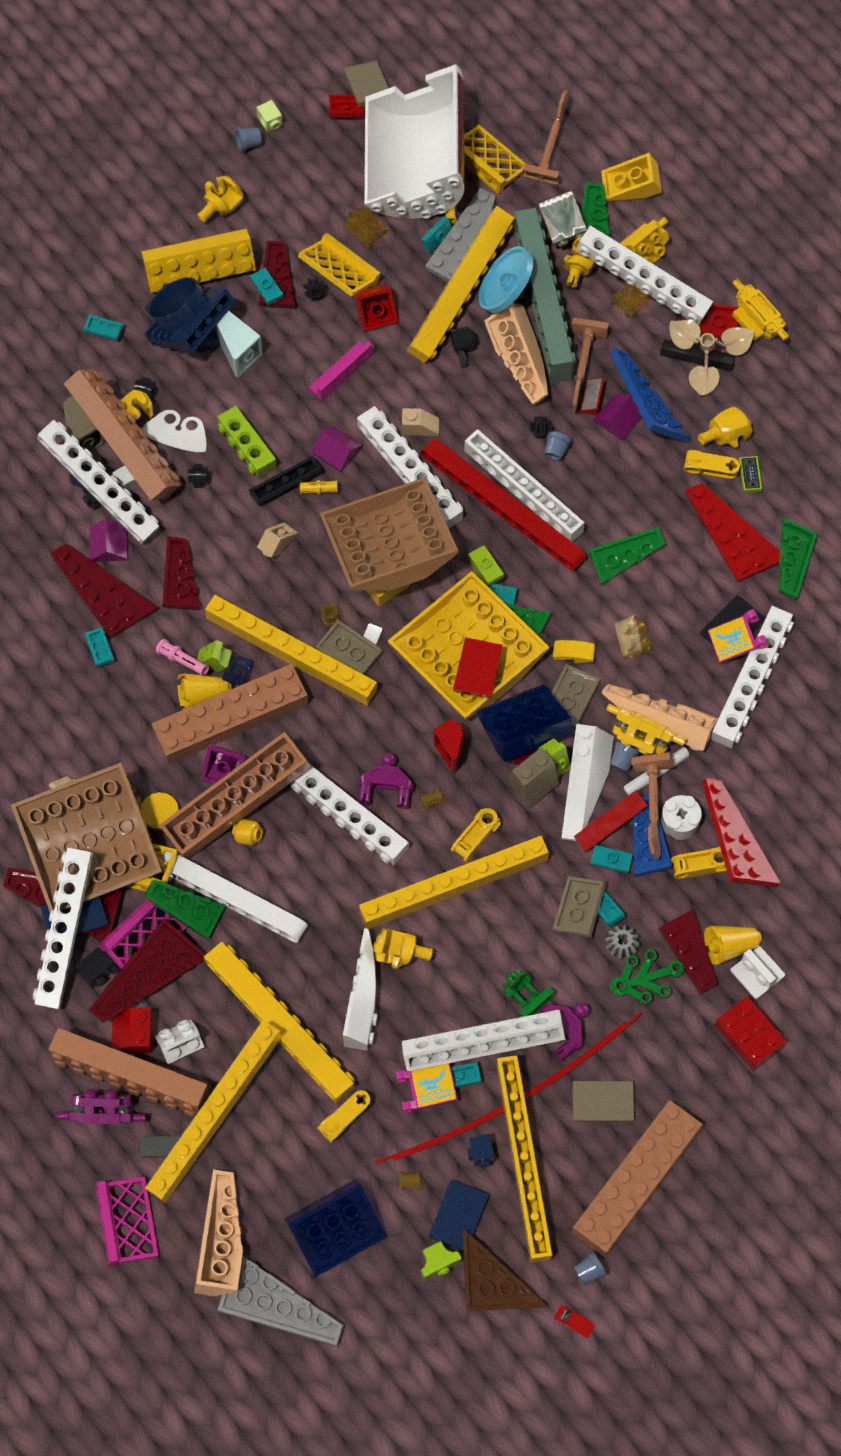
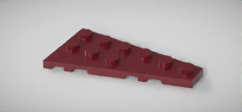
(107, 598)
(27, 886)
(156, 962)

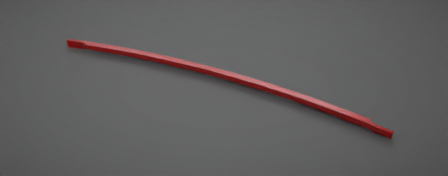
(498, 1111)

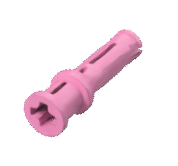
(175, 654)

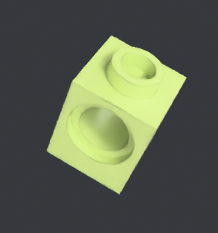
(269, 116)

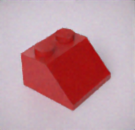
(375, 307)
(449, 743)
(132, 1031)

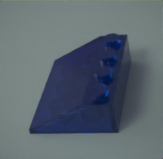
(525, 722)
(335, 1227)

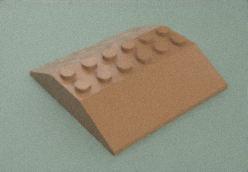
(390, 537)
(90, 816)

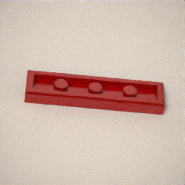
(610, 821)

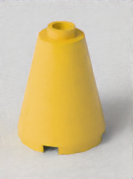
(199, 688)
(729, 942)

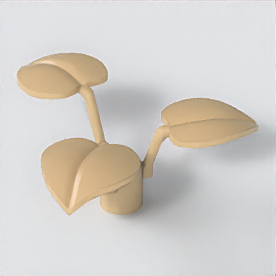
(686, 332)

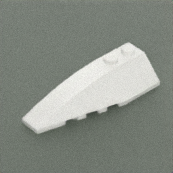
(587, 777)
(362, 1000)

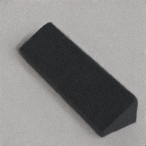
(696, 355)
(284, 480)

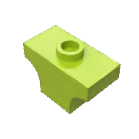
(485, 566)
(215, 656)
(558, 754)
(438, 1261)

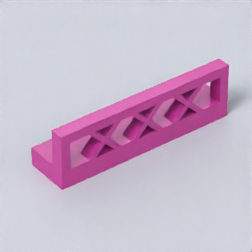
(341, 370)

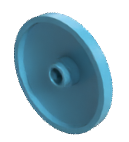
(505, 279)

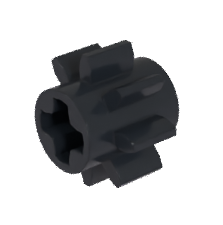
(317, 291)
(144, 385)
(540, 426)
(197, 475)

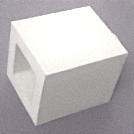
(125, 479)

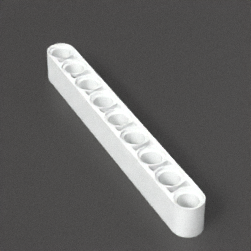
(236, 898)

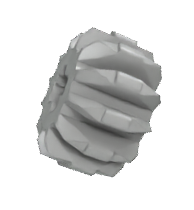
(613, 942)

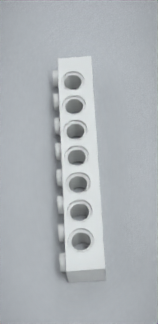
(653, 274)
(373, 418)
(73, 465)
(523, 486)
(729, 735)
(389, 854)
(59, 978)
(483, 1040)

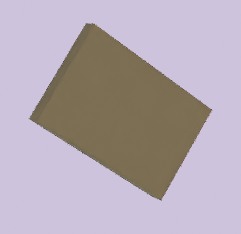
(365, 80)
(349, 647)
(574, 691)
(579, 906)
(603, 1101)

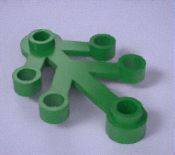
(643, 978)

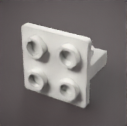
(757, 972)
(179, 1040)

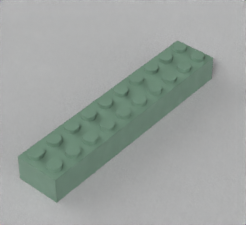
(545, 297)

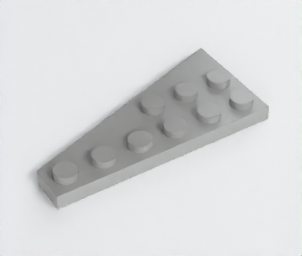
(460, 237)
(273, 1304)

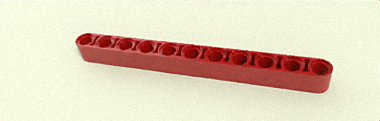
(503, 504)

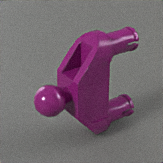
(387, 778)
(571, 1027)

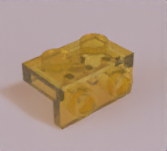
(365, 226)
(629, 299)
(632, 637)

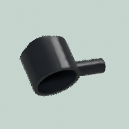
(462, 341)

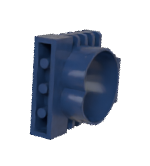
(185, 314)

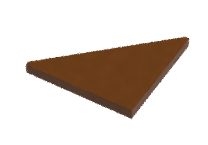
(490, 1283)

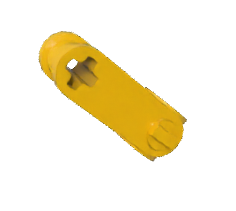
(710, 464)
(476, 834)
(698, 863)
(343, 1116)

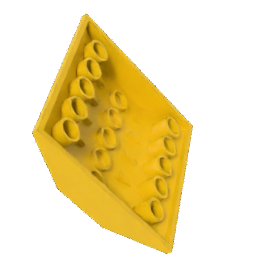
(437, 636)

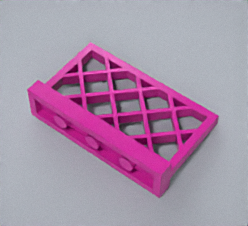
(127, 926)
(110, 1228)

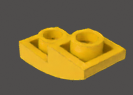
(577, 650)

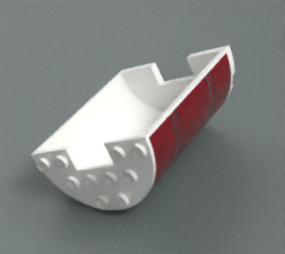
(416, 147)

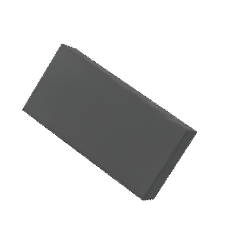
(157, 1146)

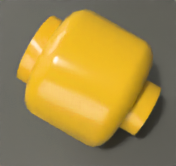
(247, 832)

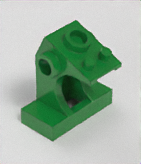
(515, 983)

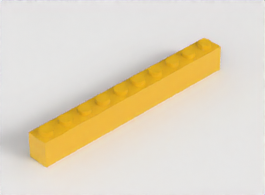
(460, 284)
(291, 650)
(453, 882)
(265, 1007)
(214, 1111)
(523, 1159)

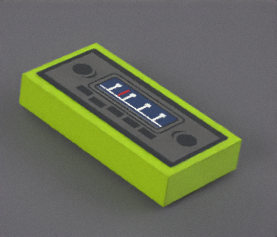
(750, 474)

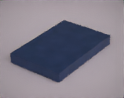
(91, 917)
(458, 1212)

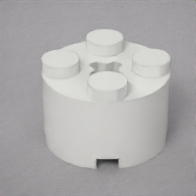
(686, 808)

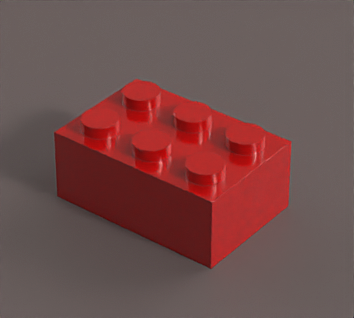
(750, 1033)

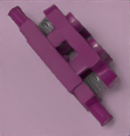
(112, 1100)

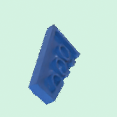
(643, 859)

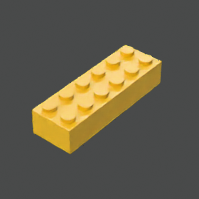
(199, 259)

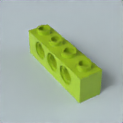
(234, 419)

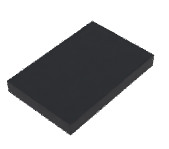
(733, 610)

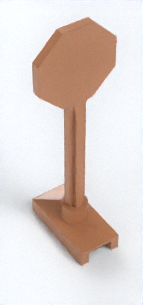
(542, 172)
(589, 330)
(652, 765)

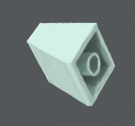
(239, 343)

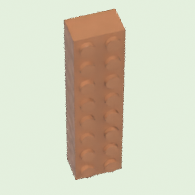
(123, 434)
(230, 713)
(235, 796)
(128, 1072)
(637, 1178)

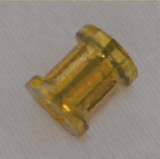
(329, 614)
(431, 798)
(409, 1180)

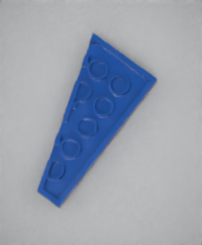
(649, 402)

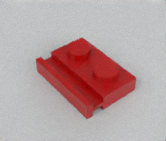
(344, 107)

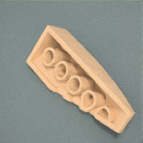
(518, 347)
(683, 720)
(221, 1240)

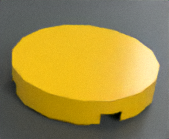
(157, 809)

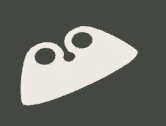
(183, 439)

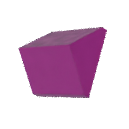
(619, 416)
(336, 448)
(108, 541)
(220, 763)

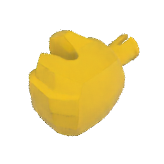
(222, 200)
(577, 265)
(135, 401)
(727, 427)
(398, 948)

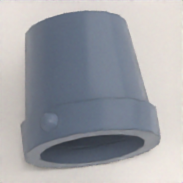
(247, 138)
(556, 445)
(622, 756)
(590, 1269)

